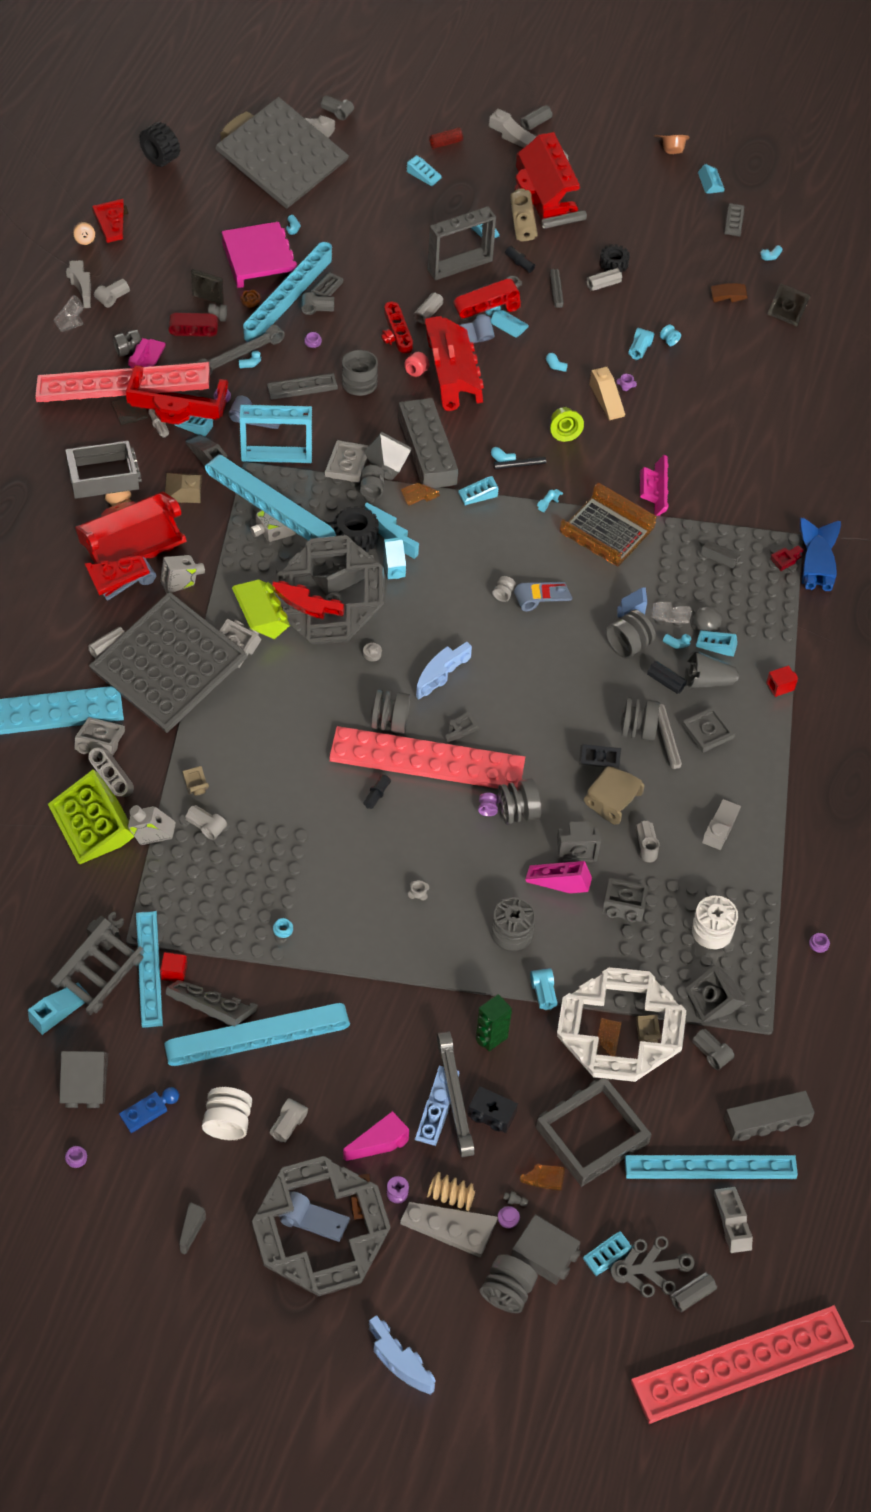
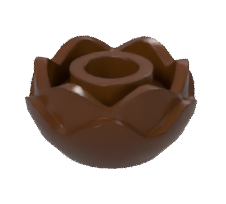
(250, 298)

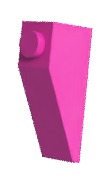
(564, 877)
(380, 1138)

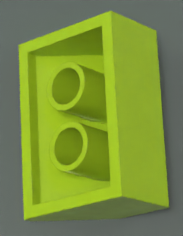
(261, 608)

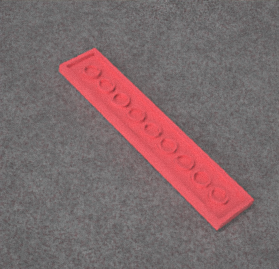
(115, 382)
(426, 758)
(741, 1364)

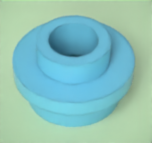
(283, 923)

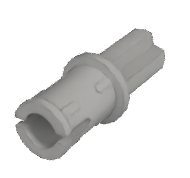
(160, 426)

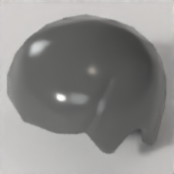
(707, 619)

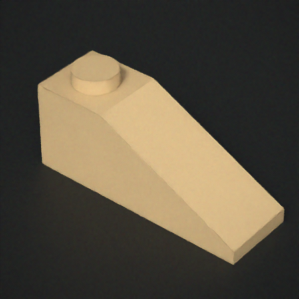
(606, 393)

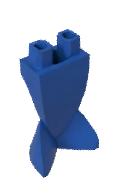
(819, 561)

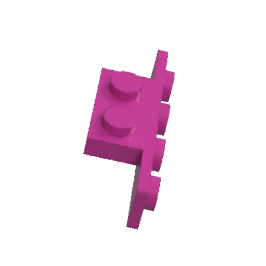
(146, 353)
(654, 485)

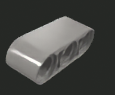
(119, 775)

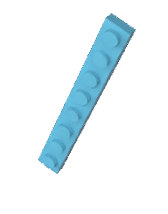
(710, 1167)

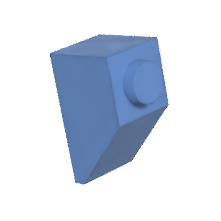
(634, 601)

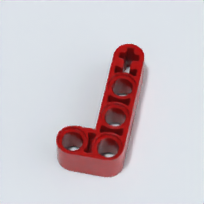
(489, 297)

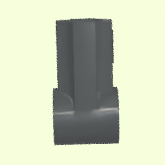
(340, 109)
(311, 303)
(717, 1053)

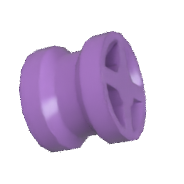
(488, 804)
(397, 1195)

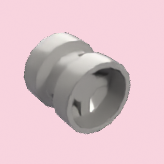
(504, 588)

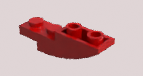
(300, 599)

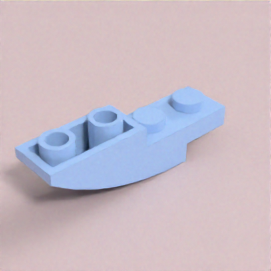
(437, 670)
(435, 1110)
(404, 1363)

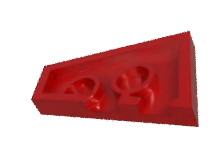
(110, 219)
(114, 574)

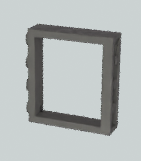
(466, 260)
(101, 454)
(610, 1159)

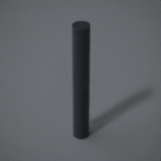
(518, 463)

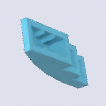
(389, 530)

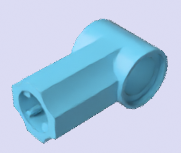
(642, 340)
(543, 983)

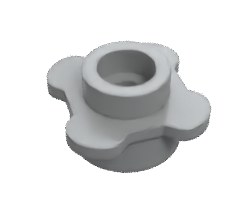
(418, 885)

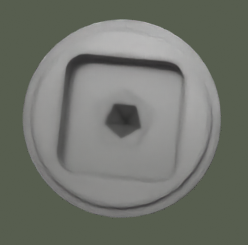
(372, 652)

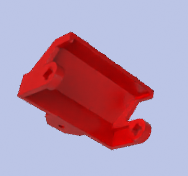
(546, 175)
(453, 361)
(175, 404)
(133, 529)

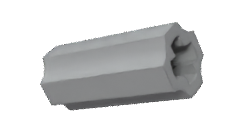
(604, 279)
(428, 308)
(103, 643)

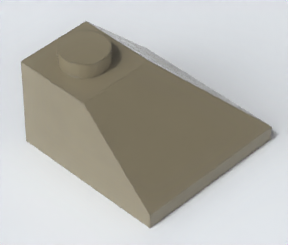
(184, 487)

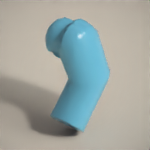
(294, 225)
(766, 255)

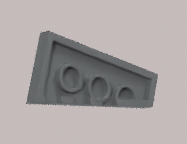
(212, 1003)

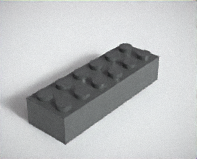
(428, 443)

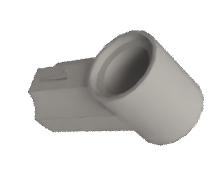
(109, 294)
(209, 824)
(647, 841)
(290, 1115)

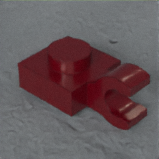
(785, 558)

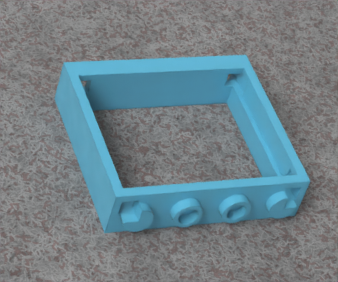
(276, 415)

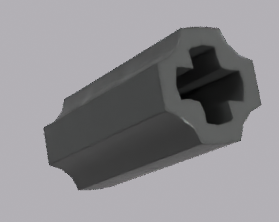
(536, 118)
(693, 1292)

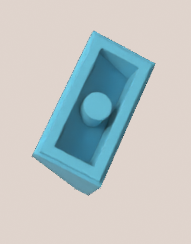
(710, 179)
(508, 323)

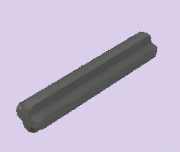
(563, 219)
(556, 288)

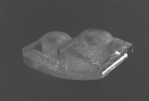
(664, 612)

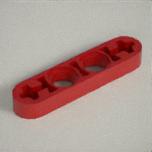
(396, 327)

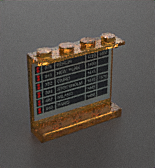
(609, 525)

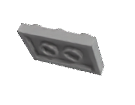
(347, 461)

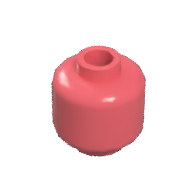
(416, 364)

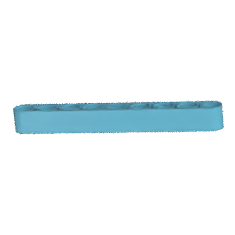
(288, 292)
(267, 499)
(256, 1034)

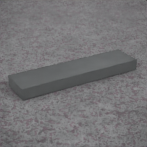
(302, 386)

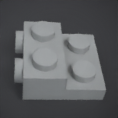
(244, 638)
(98, 734)

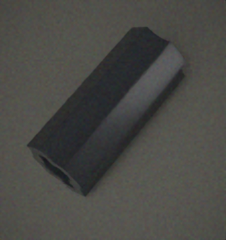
(667, 677)

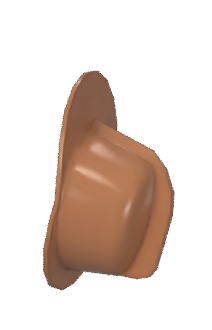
(673, 144)

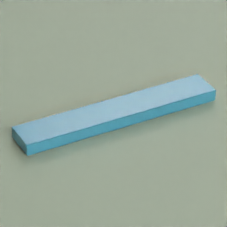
(149, 970)

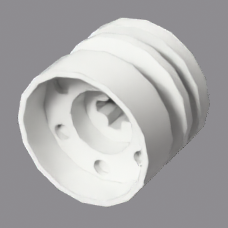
(714, 922)
(227, 1113)

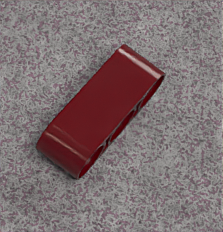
(193, 324)

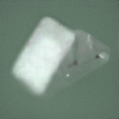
(69, 315)

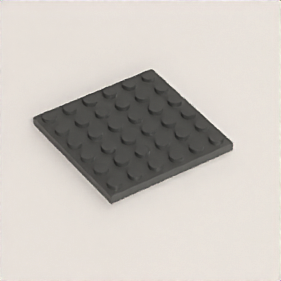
(282, 152)
(168, 662)

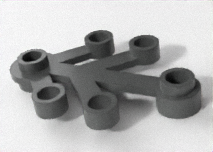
(649, 1267)

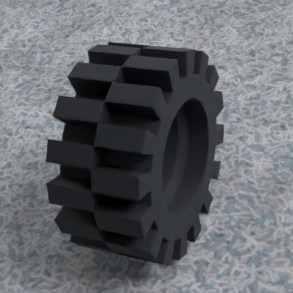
(614, 252)

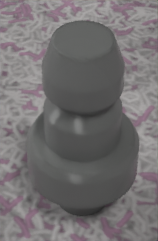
(513, 1198)

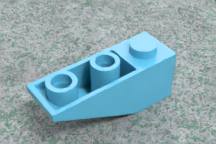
(54, 1009)

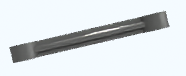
(273, 334)
(464, 1138)

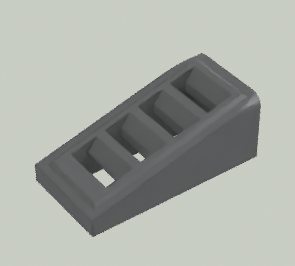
(734, 219)
(194, 1220)

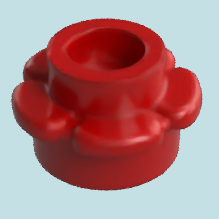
(388, 336)

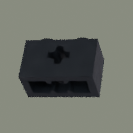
(599, 756)
(487, 1101)

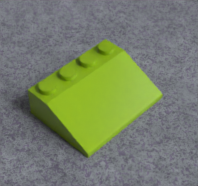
(91, 818)

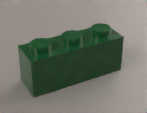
(493, 1023)

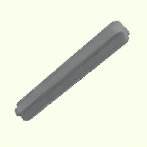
(668, 738)

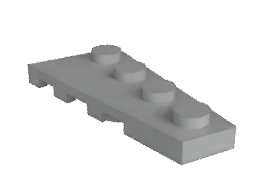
(455, 1227)

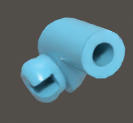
(252, 362)
(554, 363)
(501, 456)
(683, 642)

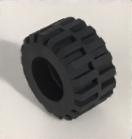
(159, 144)
(361, 520)

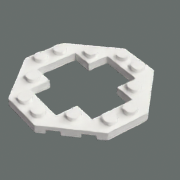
(650, 1054)

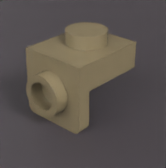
(195, 781)
(648, 1028)

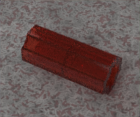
(446, 138)

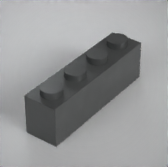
(769, 1116)

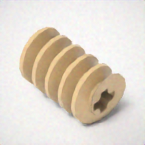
(452, 1191)

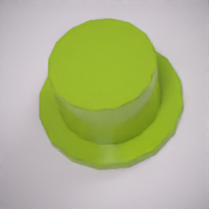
(566, 424)

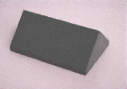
(338, 578)

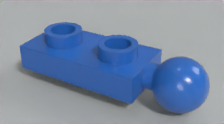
(148, 1109)

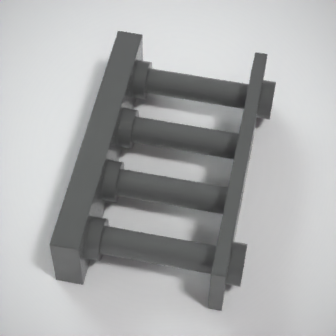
(91, 948)

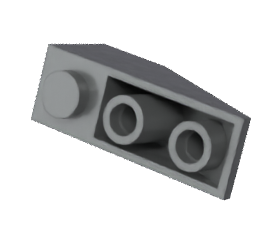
(205, 449)

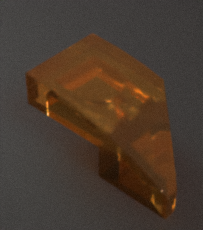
(418, 492)
(609, 1035)
(545, 1177)

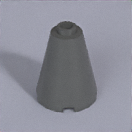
(709, 672)

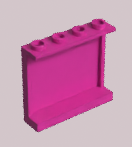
(257, 251)

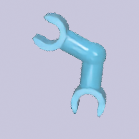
(552, 495)

